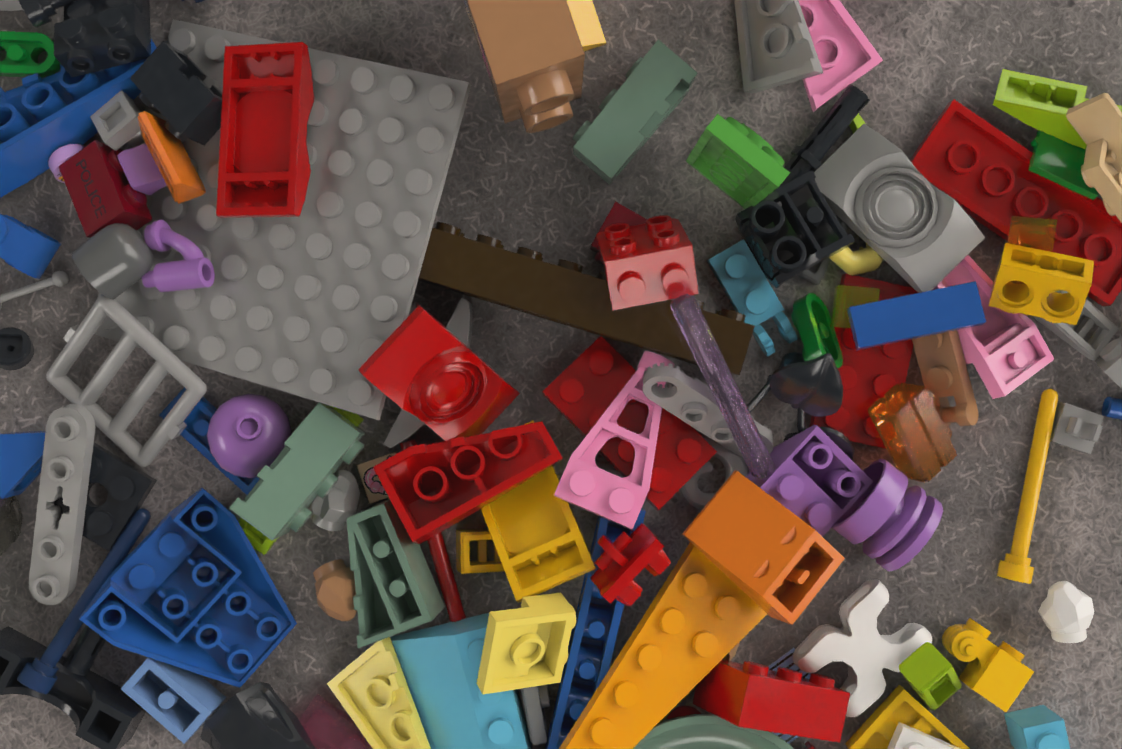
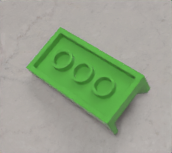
(738, 161)

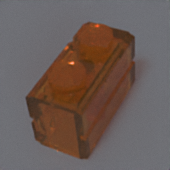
(913, 431)

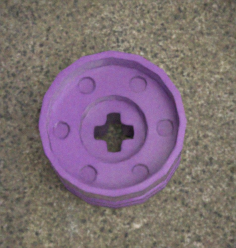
(890, 517)

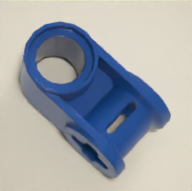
(26, 247)

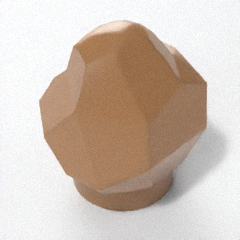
(336, 590)

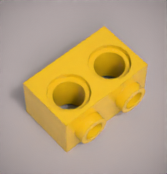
(1042, 275)

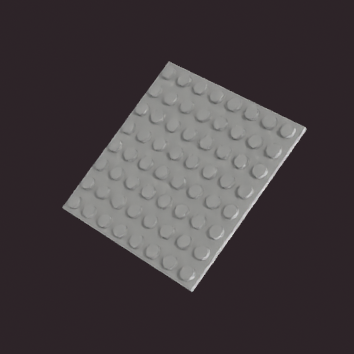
(319, 291)

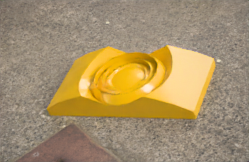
(537, 536)

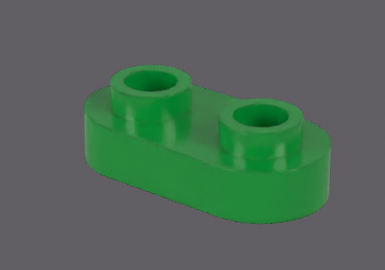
(23, 53)
(814, 325)

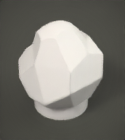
(1067, 612)

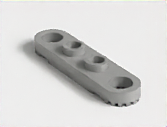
(694, 404)

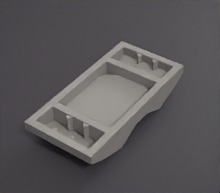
(896, 209)

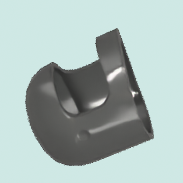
(114, 259)

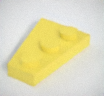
(380, 700)

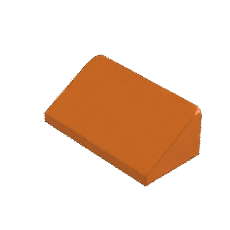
(170, 159)

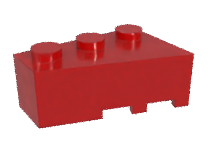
(773, 700)

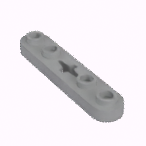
(64, 475)

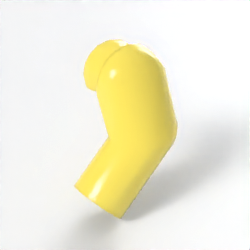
(857, 261)

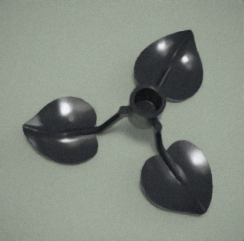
(809, 388)

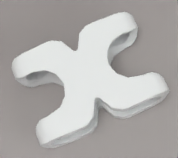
(861, 646)

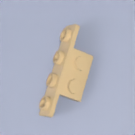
(1100, 127)

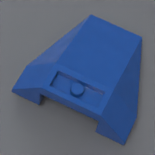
(194, 596)

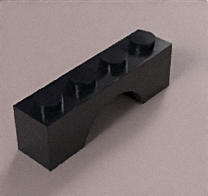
(95, 705)

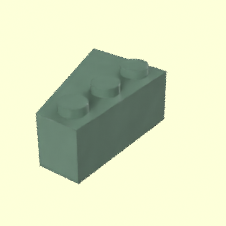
(389, 575)

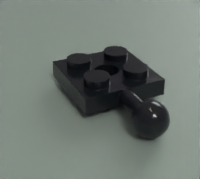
(126, 493)

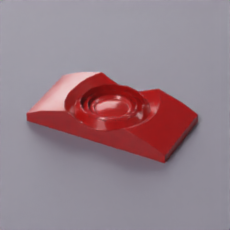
(264, 130)
(438, 378)

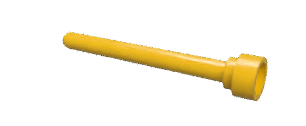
(1016, 563)

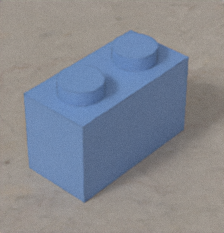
(173, 696)

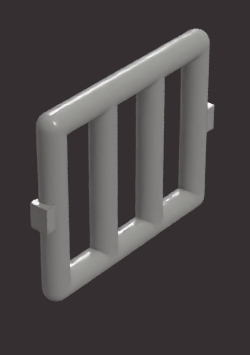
(166, 362)

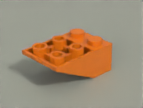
(763, 548)

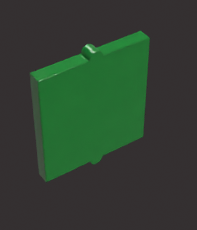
(1060, 163)

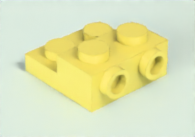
(526, 644)

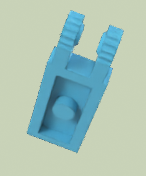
(751, 293)

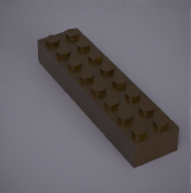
(568, 296)

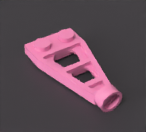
(600, 490)

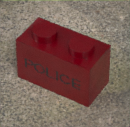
(102, 190)

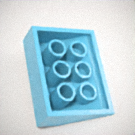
(442, 678)

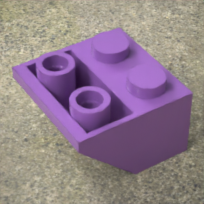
(813, 479)

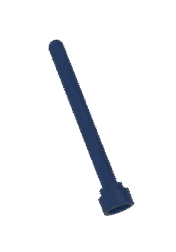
(41, 672)

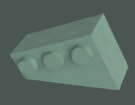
(633, 112)
(300, 473)

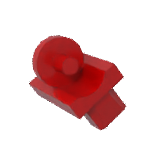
(624, 561)

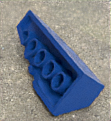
(53, 114)

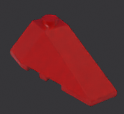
(454, 478)

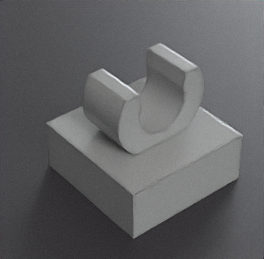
(118, 122)
(1076, 428)

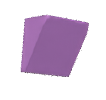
(141, 170)

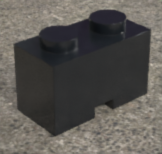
(176, 89)

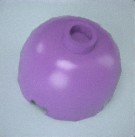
(247, 434)

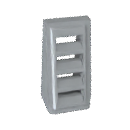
(1075, 338)

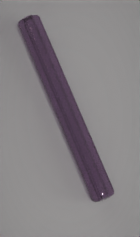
(722, 385)

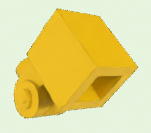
(991, 669)

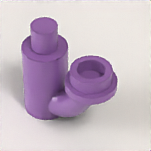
(185, 274)

